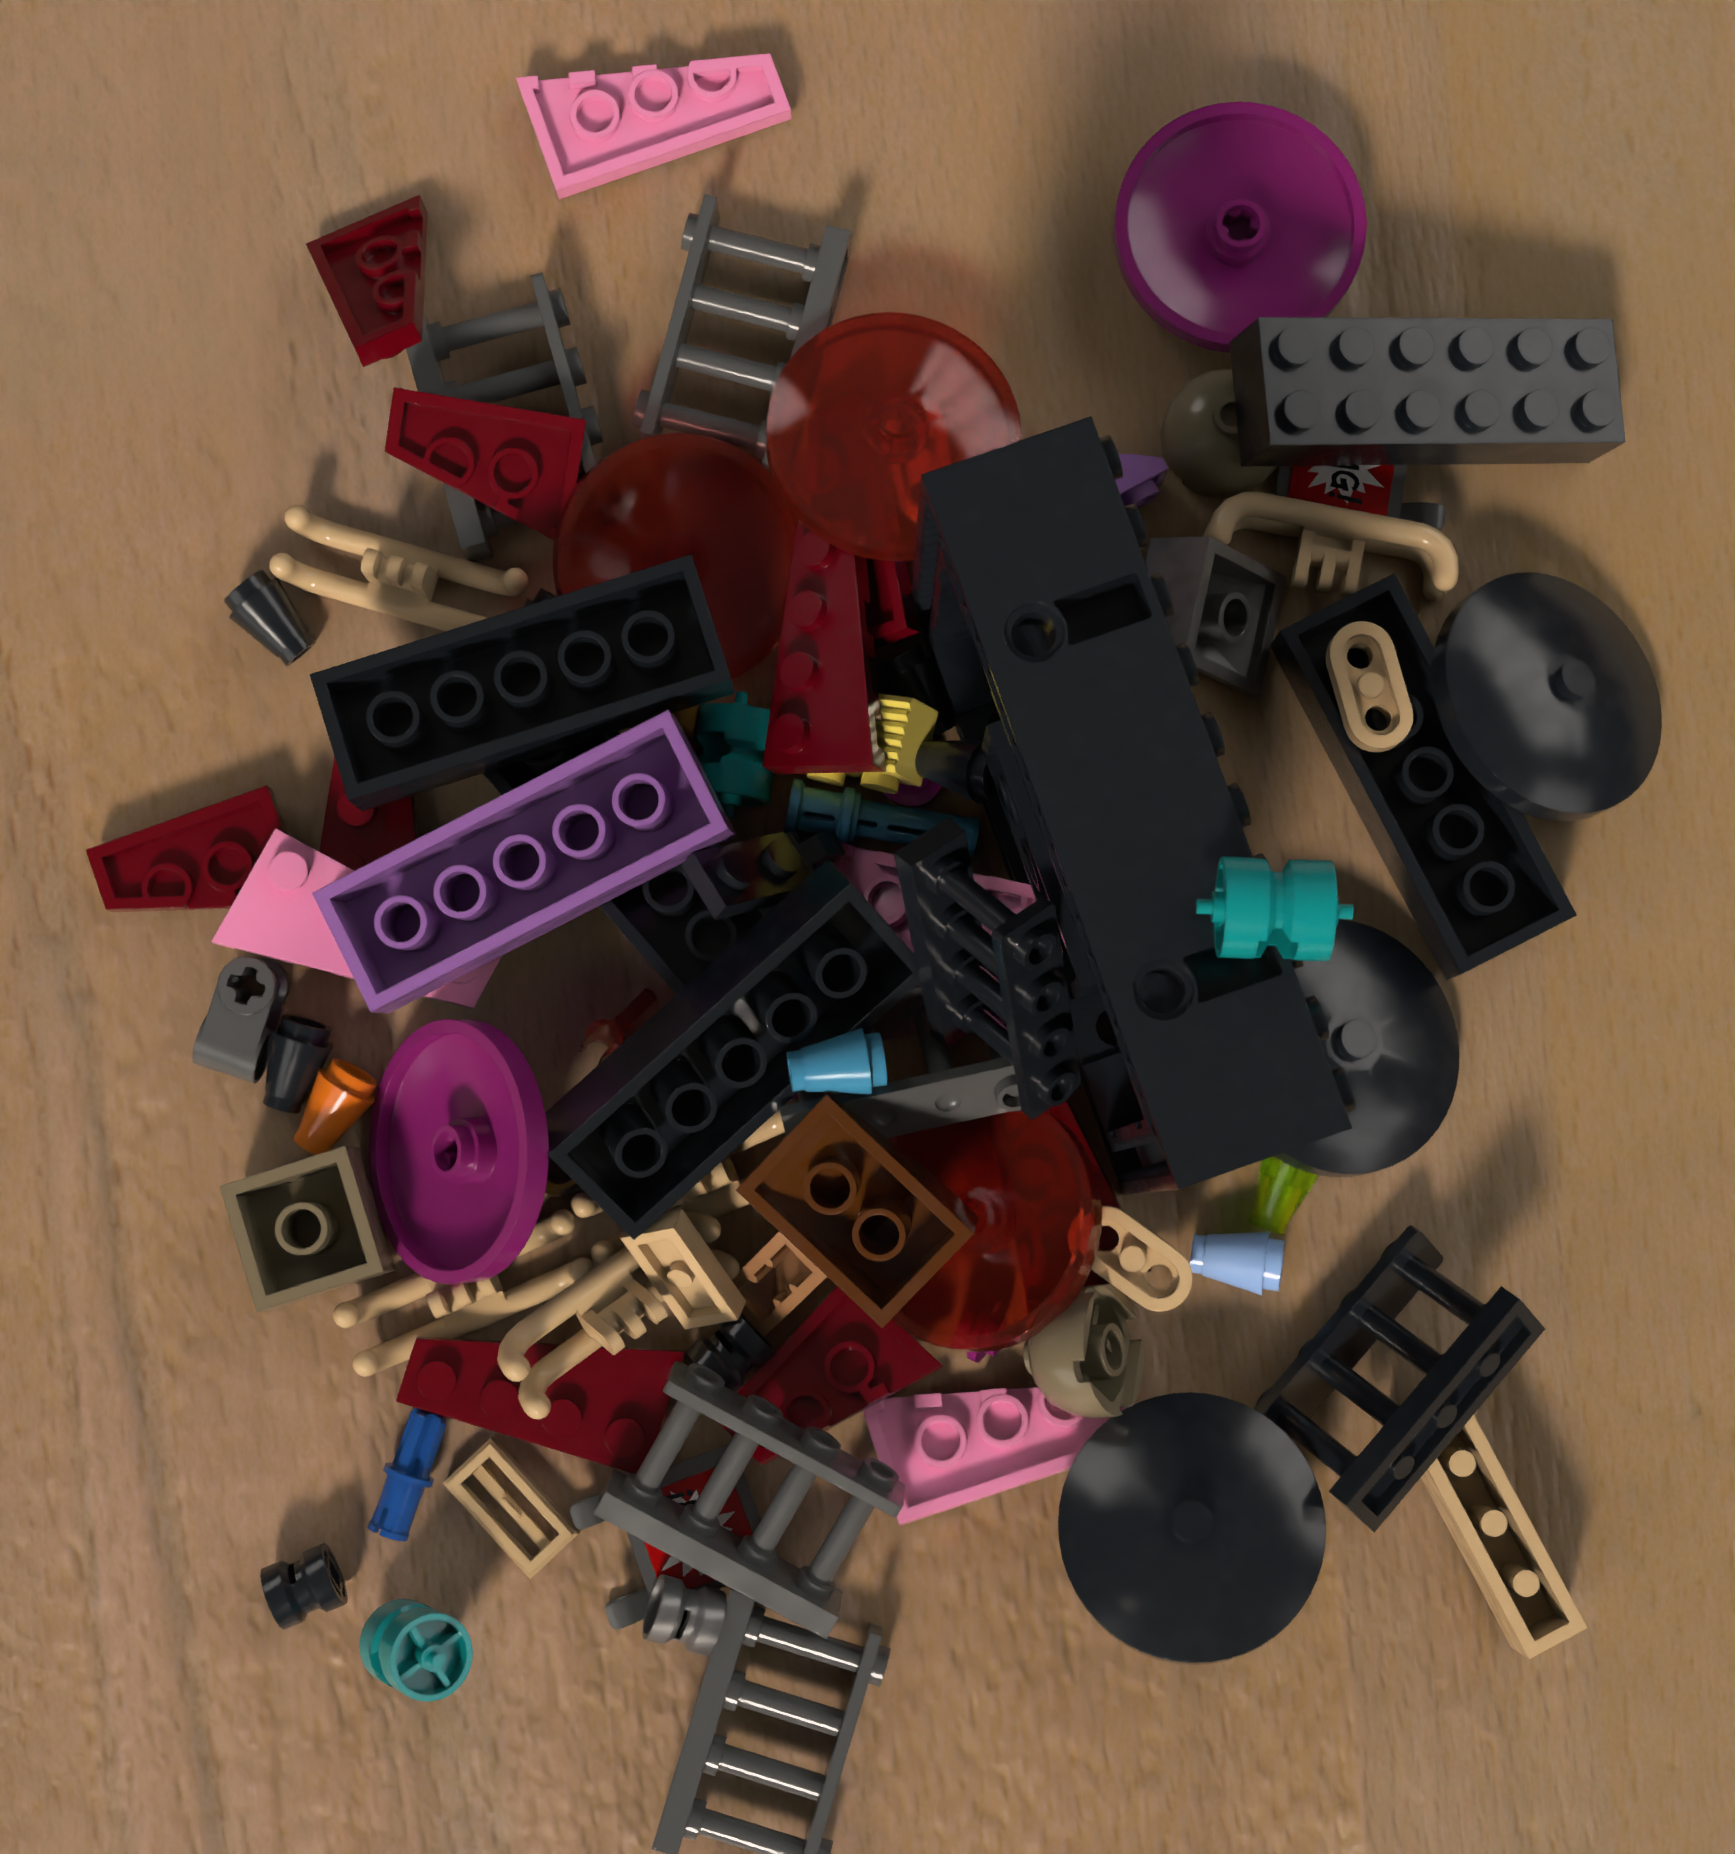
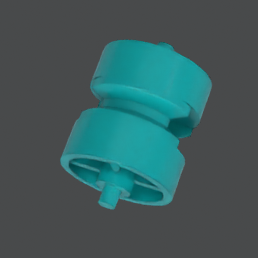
(734, 752)
(1279, 909)
(416, 1649)

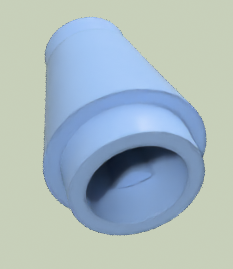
(1240, 1259)

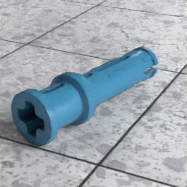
(851, 816)

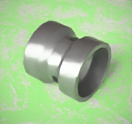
(684, 1615)

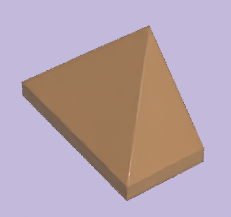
(775, 1283)

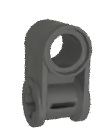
(239, 1025)

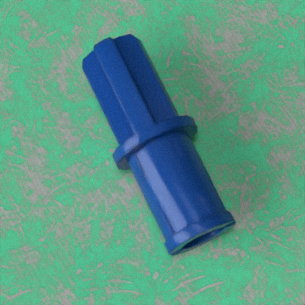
(408, 1475)

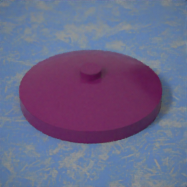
(1238, 222)
(458, 1151)

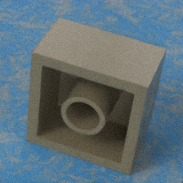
(307, 1228)

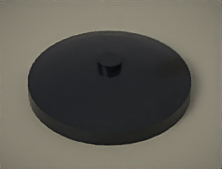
(1546, 697)
(1393, 1043)
(1192, 1528)

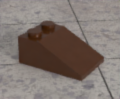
(859, 1208)

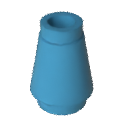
(840, 1064)

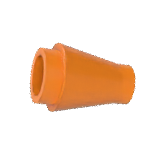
(335, 1104)

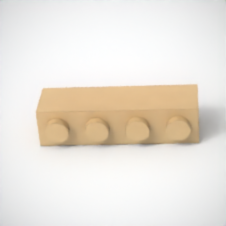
(1501, 1545)

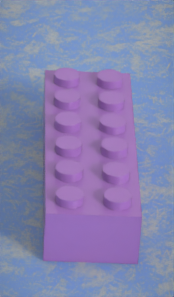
(523, 864)

